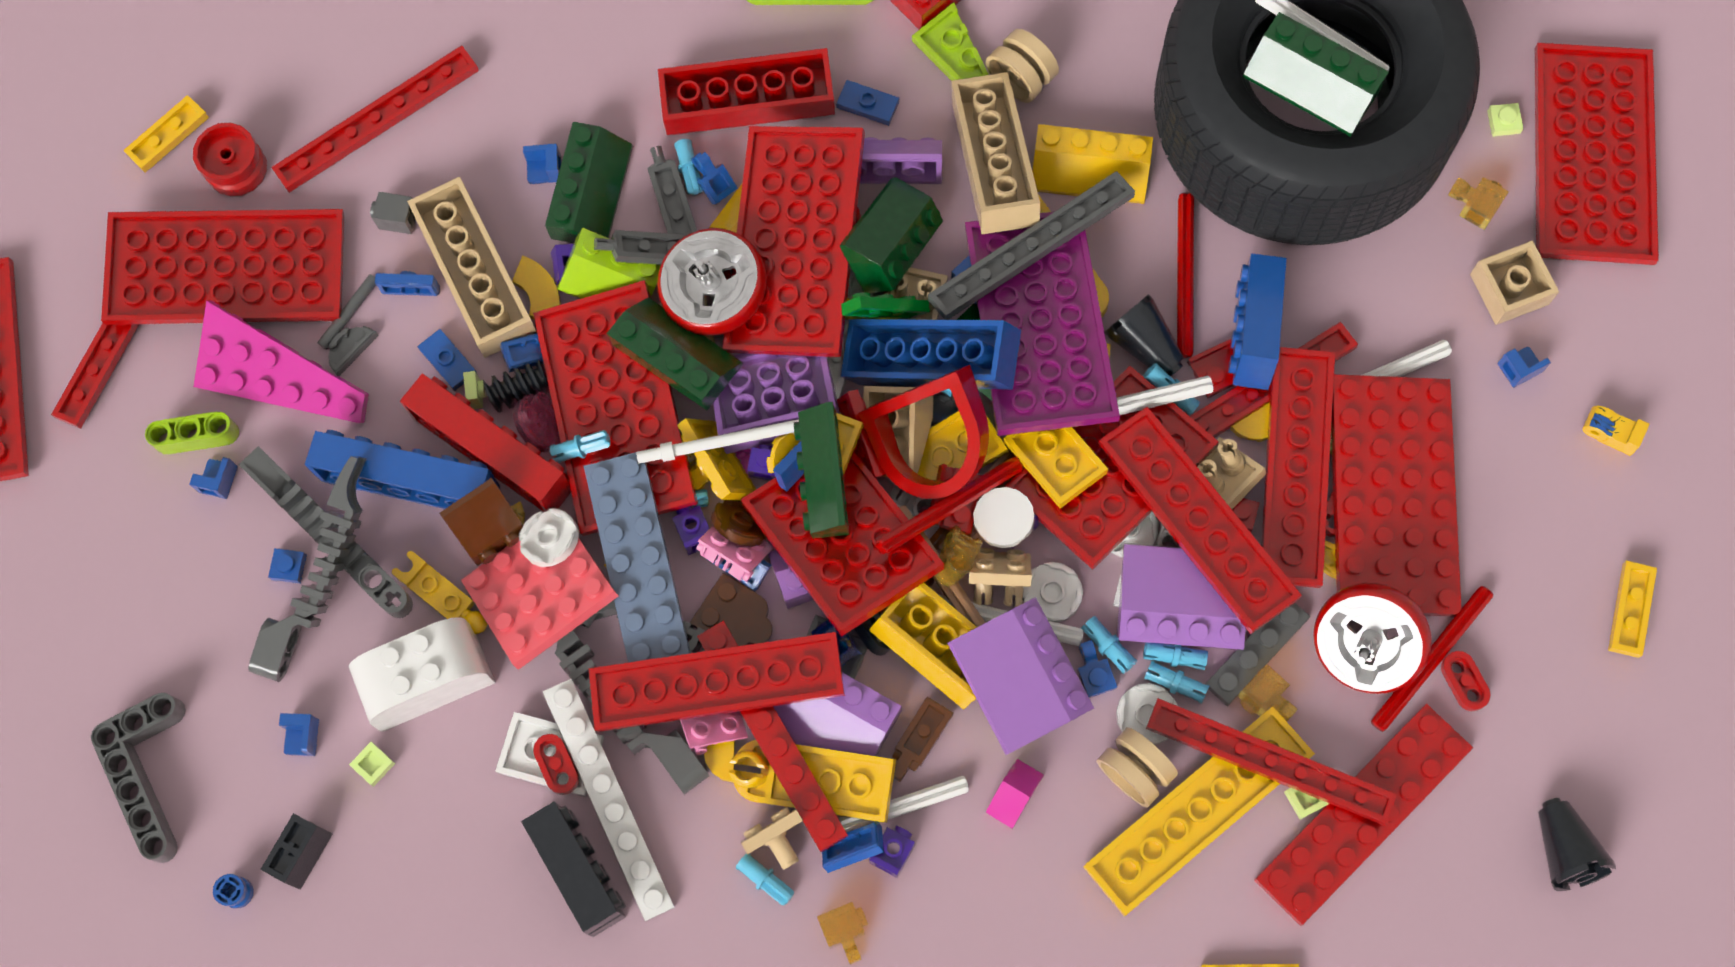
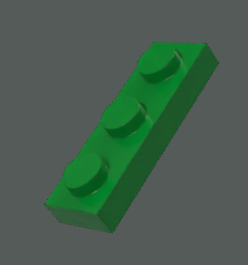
(884, 306)

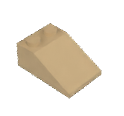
(908, 423)

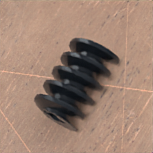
(516, 387)

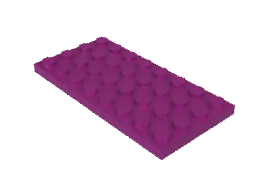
(1063, 349)

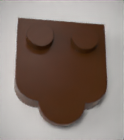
(739, 608)

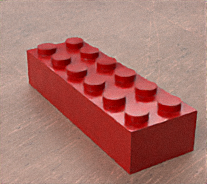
(746, 91)
(483, 441)

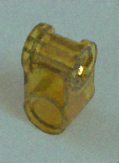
(957, 555)

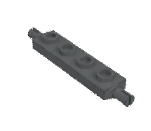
(671, 196)
(638, 246)

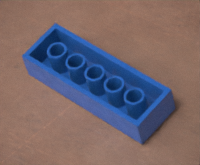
(922, 350)
(396, 472)

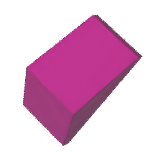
(1014, 793)

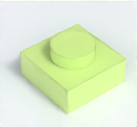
(1505, 119)
(474, 389)
(372, 764)
(1303, 803)

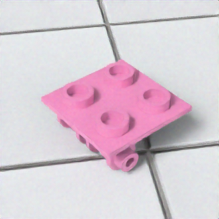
(743, 558)
(713, 730)

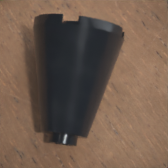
(1147, 336)
(1571, 847)

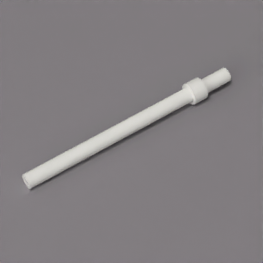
(668, 451)

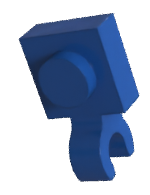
(715, 180)
(1095, 675)

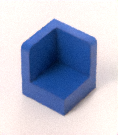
(542, 163)
(1521, 365)
(216, 478)
(300, 733)

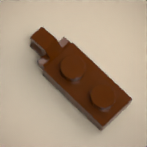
(920, 737)

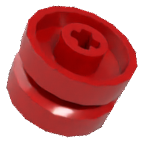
(230, 159)

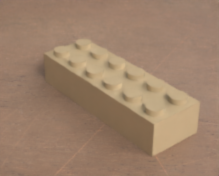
(995, 153)
(471, 266)

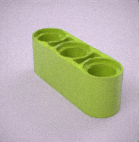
(179, 428)

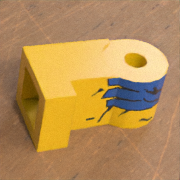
(1615, 429)

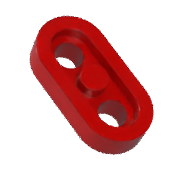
(1468, 680)
(556, 765)

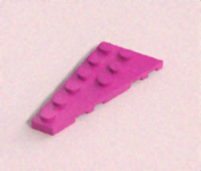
(261, 368)

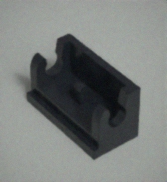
(296, 851)

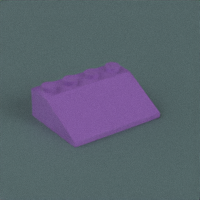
(771, 392)
(1172, 602)
(1020, 676)
(842, 723)

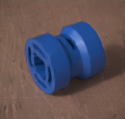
(239, 892)

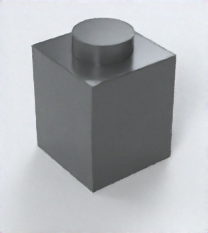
(393, 213)

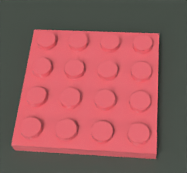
(535, 604)

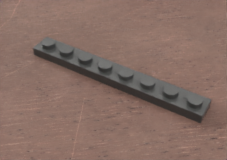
(1031, 246)

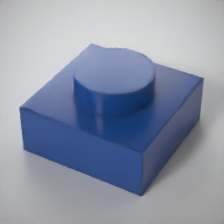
(287, 565)

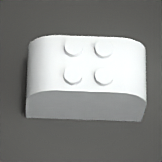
(420, 672)

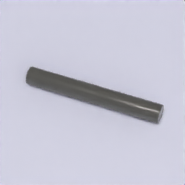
(348, 311)

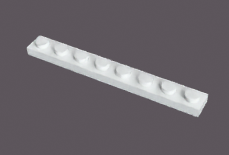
(608, 800)

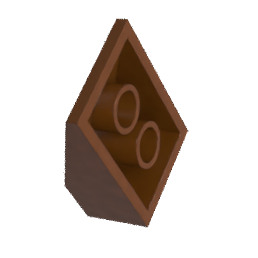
(483, 522)

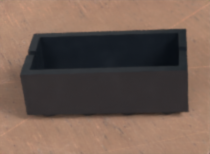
(573, 868)

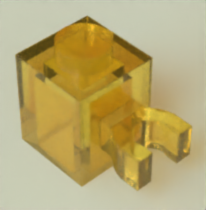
(1480, 202)
(1265, 692)
(842, 927)

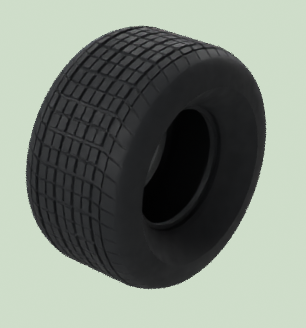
(1302, 181)

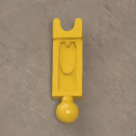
(439, 592)

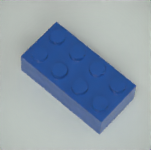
(1257, 321)

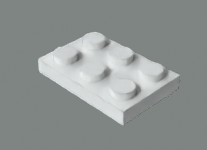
(517, 752)

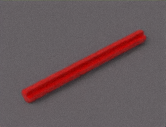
(1185, 275)
(949, 505)
(1439, 650)

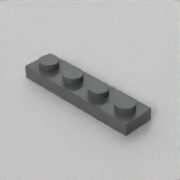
(1257, 652)

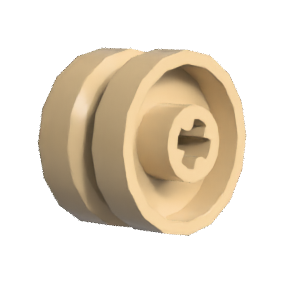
(1027, 64)
(1137, 767)

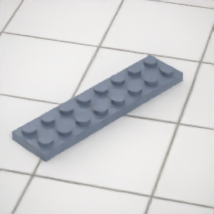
(636, 558)

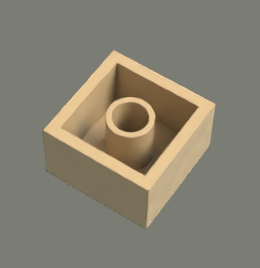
(1514, 282)

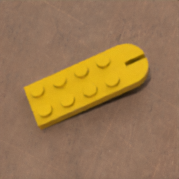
(851, 781)

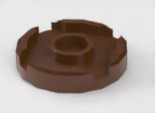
(736, 524)

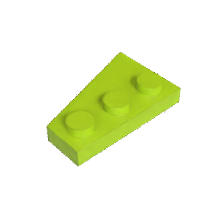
(949, 46)

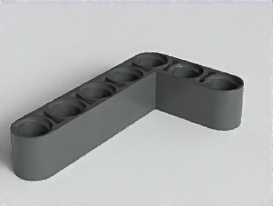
(134, 773)

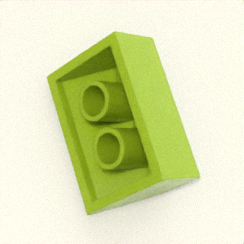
(596, 271)

